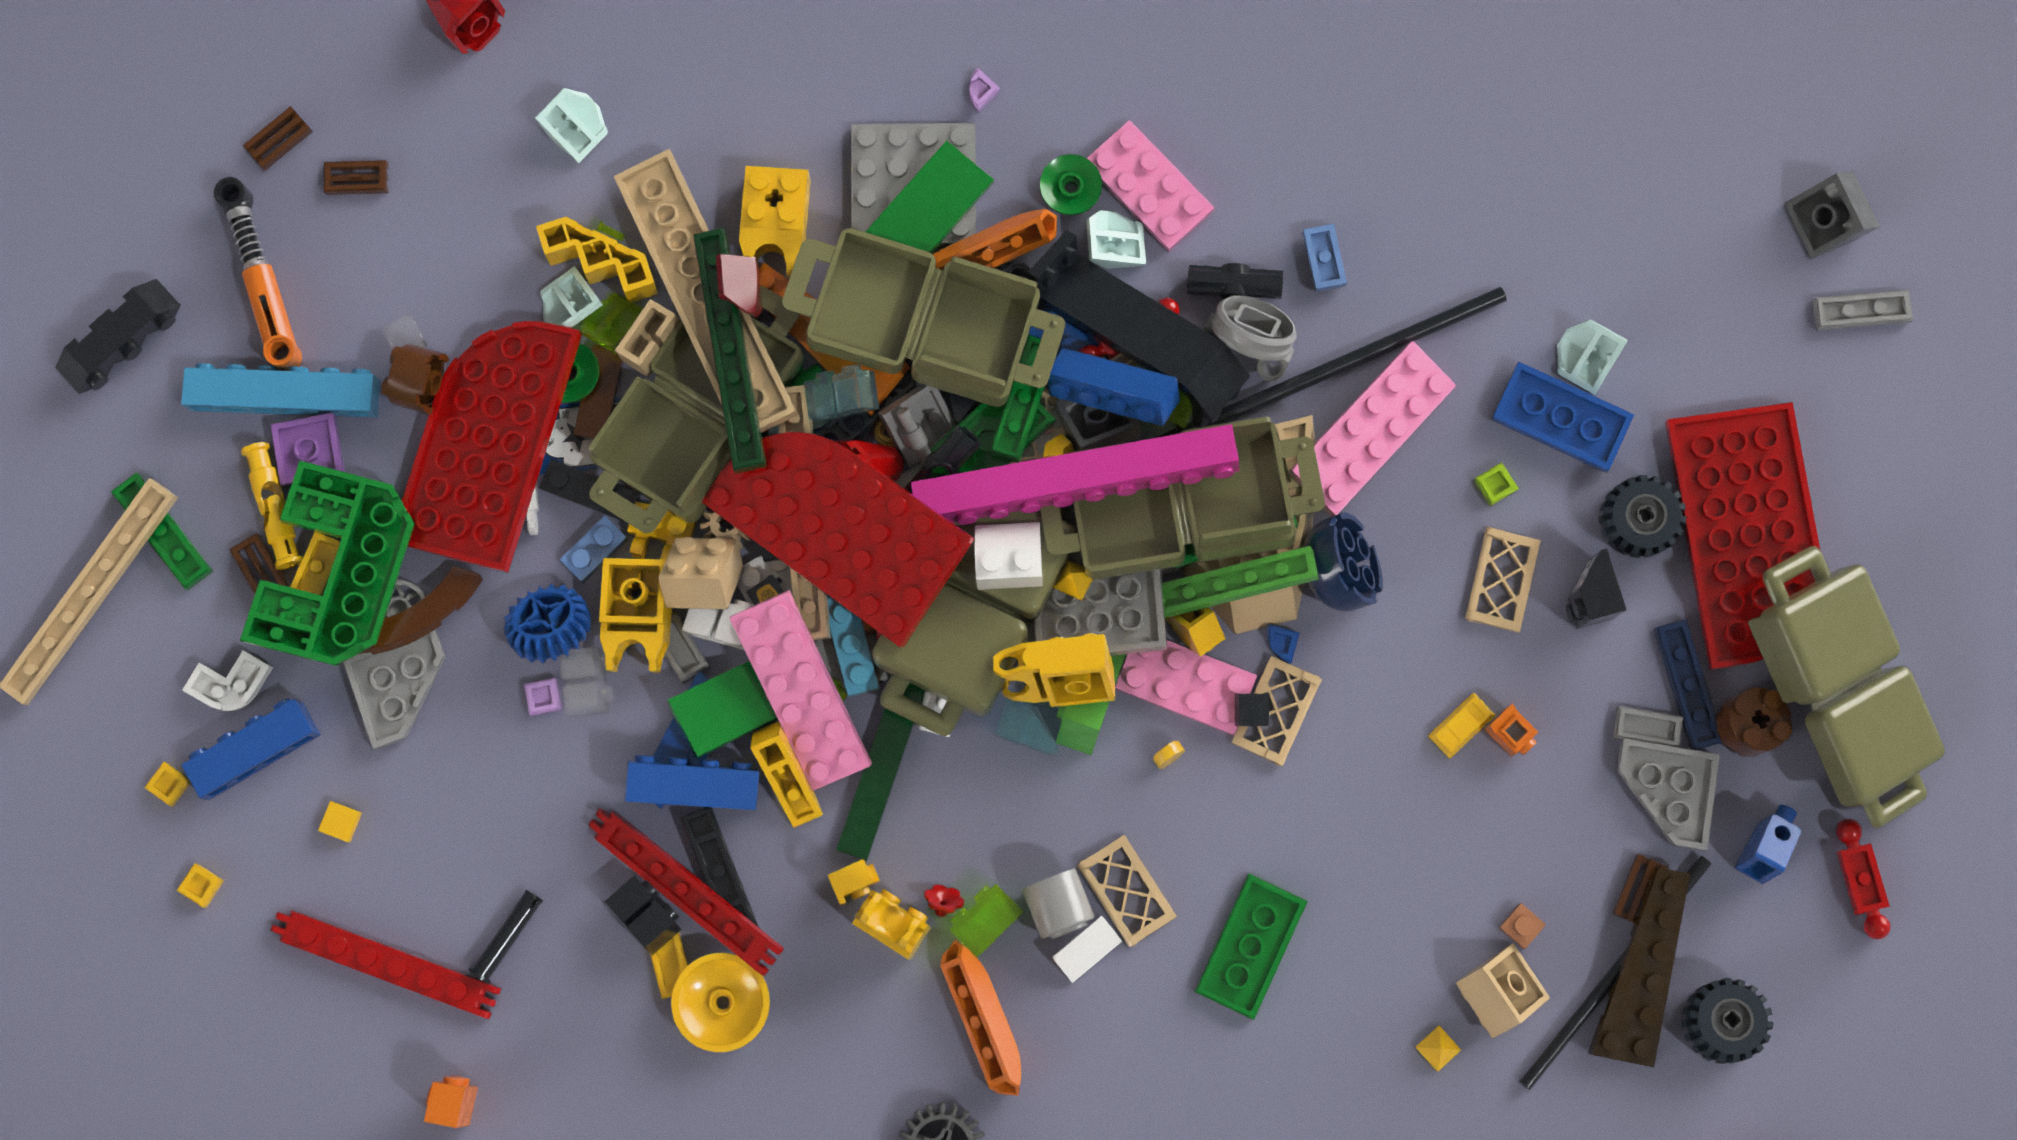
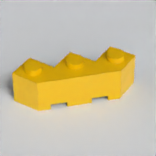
(599, 256)

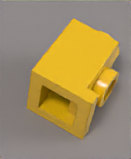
(853, 881)

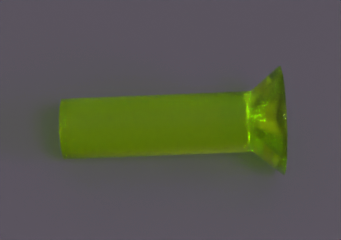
(610, 231)

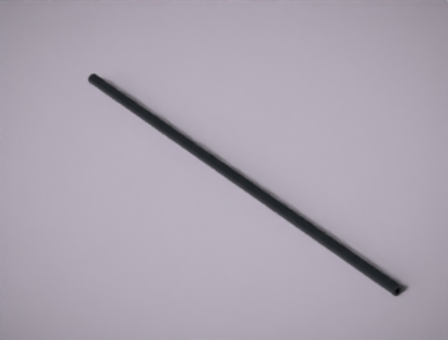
(1354, 358)

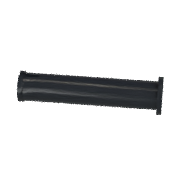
(506, 936)

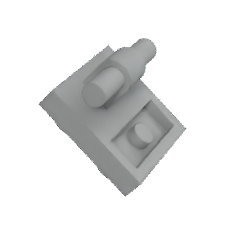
(917, 422)

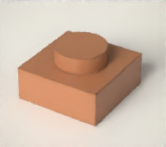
(1522, 926)

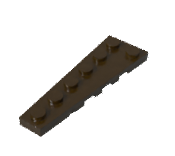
(1638, 999)

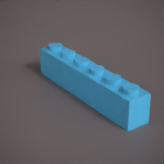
(280, 391)

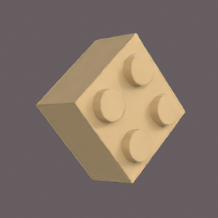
(701, 573)

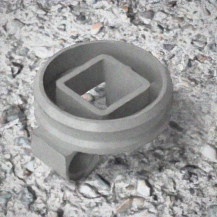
(1255, 331)

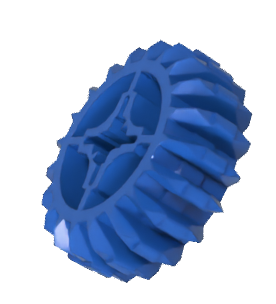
(547, 623)

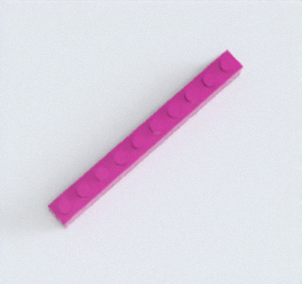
(1082, 475)

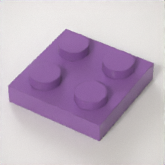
(306, 440)

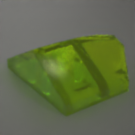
(610, 322)

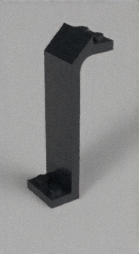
(1139, 328)

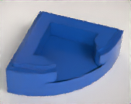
(1282, 642)

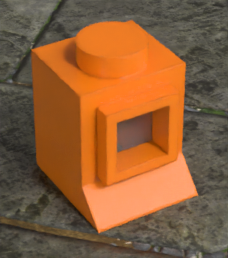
(1512, 731)

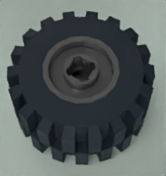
(1642, 516)
(1727, 1021)

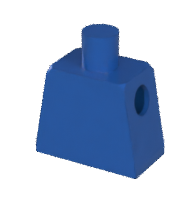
(1770, 846)

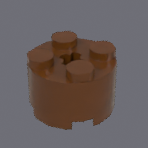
(414, 377)
(1770, 717)

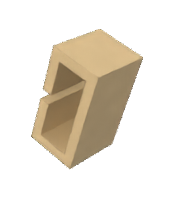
(646, 337)

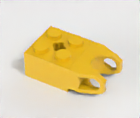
(779, 227)
(630, 619)
(1060, 671)
(891, 924)

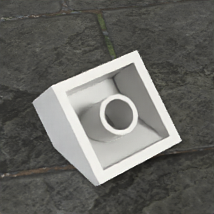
(1008, 555)

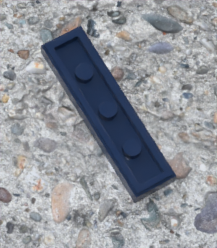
(1688, 684)

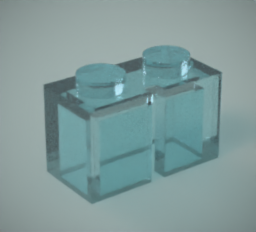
(841, 394)

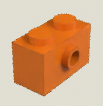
(451, 1102)

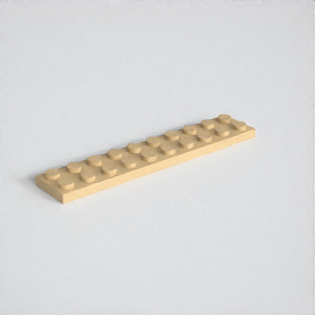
(667, 222)

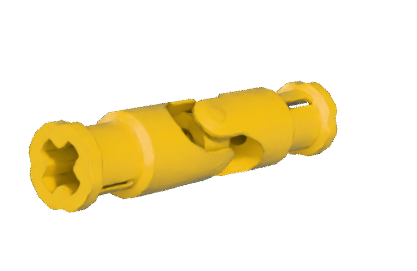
(265, 477)

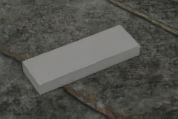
(1862, 310)

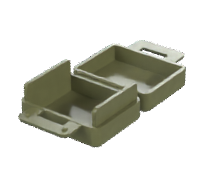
(955, 323)
(672, 432)
(1217, 515)
(961, 634)
(1829, 653)

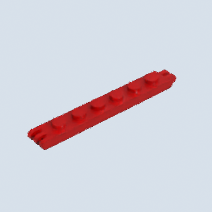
(685, 890)
(385, 963)

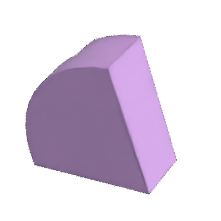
(981, 90)

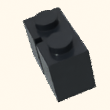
(643, 915)

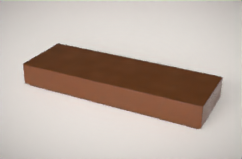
(599, 404)

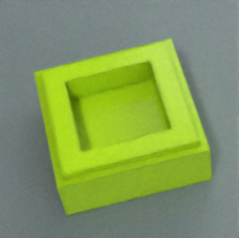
(1496, 484)

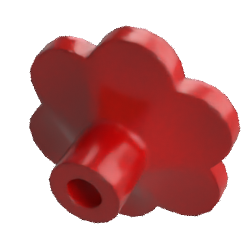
(943, 899)

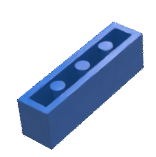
(1113, 387)
(250, 749)
(691, 784)

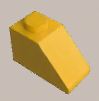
(1198, 630)

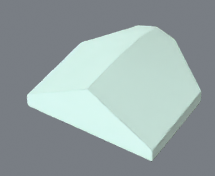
(573, 123)
(1115, 240)
(568, 299)
(1588, 354)

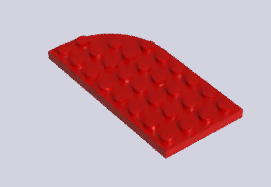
(488, 443)
(1744, 515)
(844, 529)

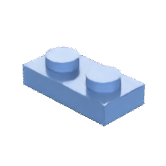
(1324, 257)
(590, 550)

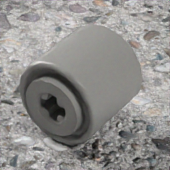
(1058, 904)

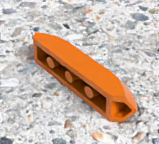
(1003, 240)
(983, 1019)

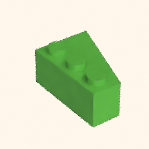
(1083, 721)

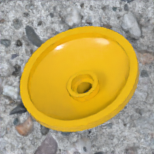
(697, 1008)

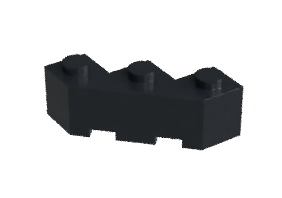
(117, 336)

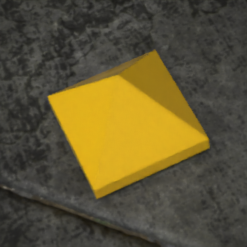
(1073, 580)
(1438, 1048)

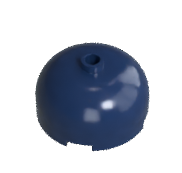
(1336, 551)

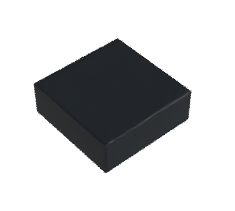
(1251, 709)

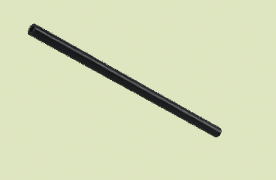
(1592, 1001)

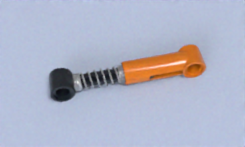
(258, 277)

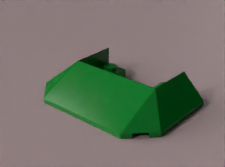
(362, 578)

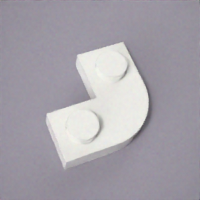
(231, 691)

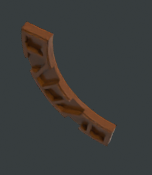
(427, 613)

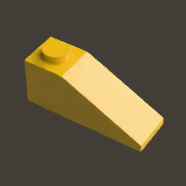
(785, 774)

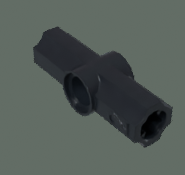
(1235, 280)
(950, 454)

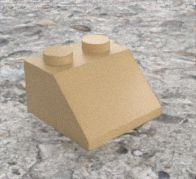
(1503, 991)

